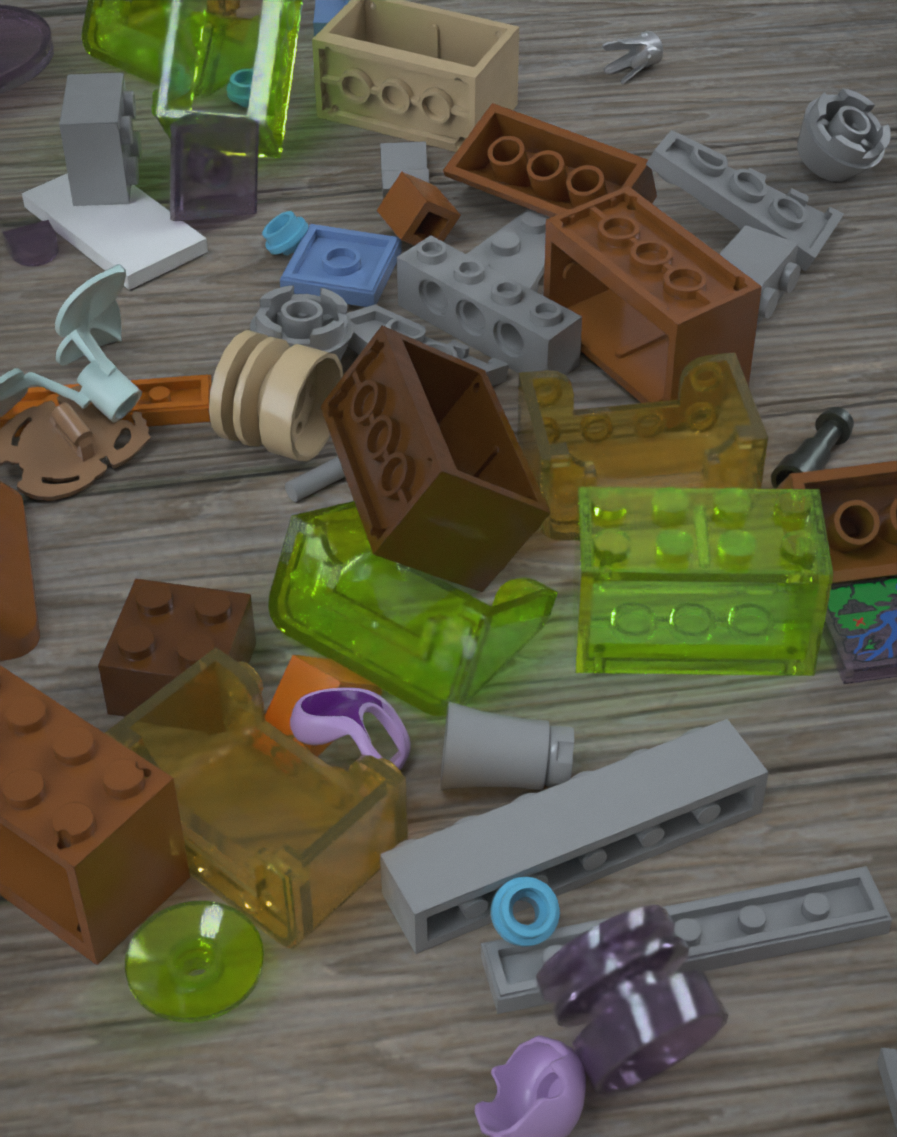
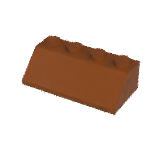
(543, 164)
(858, 517)

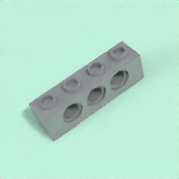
(487, 309)

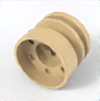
(273, 395)

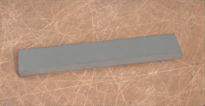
(719, 930)

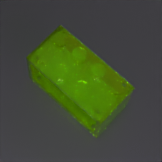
(271, 70)
(700, 581)

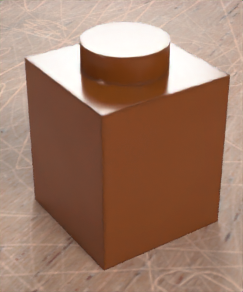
(417, 210)

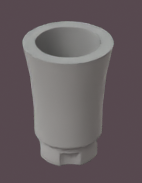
(503, 751)

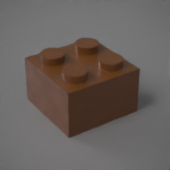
(165, 633)

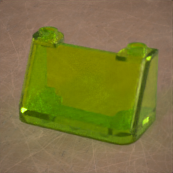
(133, 30)
(393, 620)

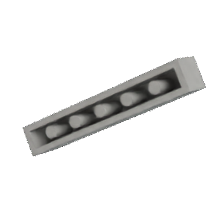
(573, 831)

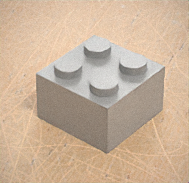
(100, 139)

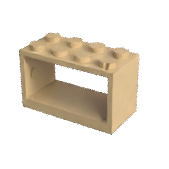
(413, 70)

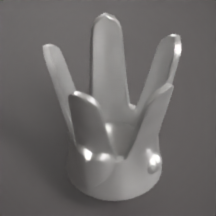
(642, 53)

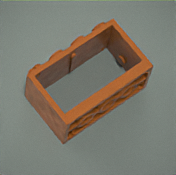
(647, 293)
(80, 825)

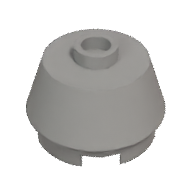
(841, 136)
(305, 319)

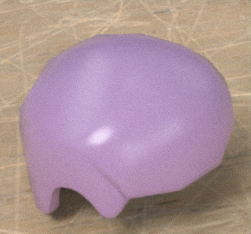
(536, 1092)

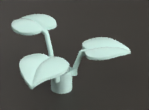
(86, 321)

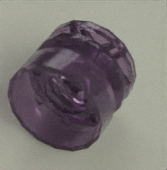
(626, 992)

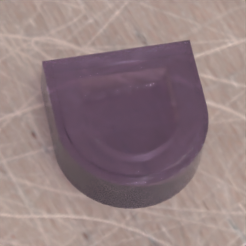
(32, 243)

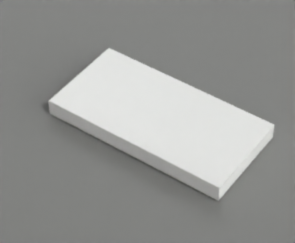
(123, 234)

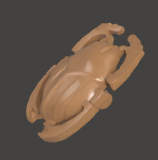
(67, 446)

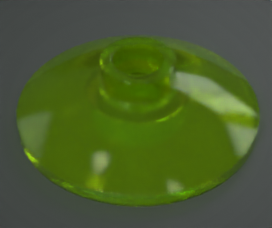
(191, 939)

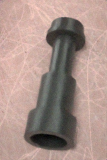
(814, 453)

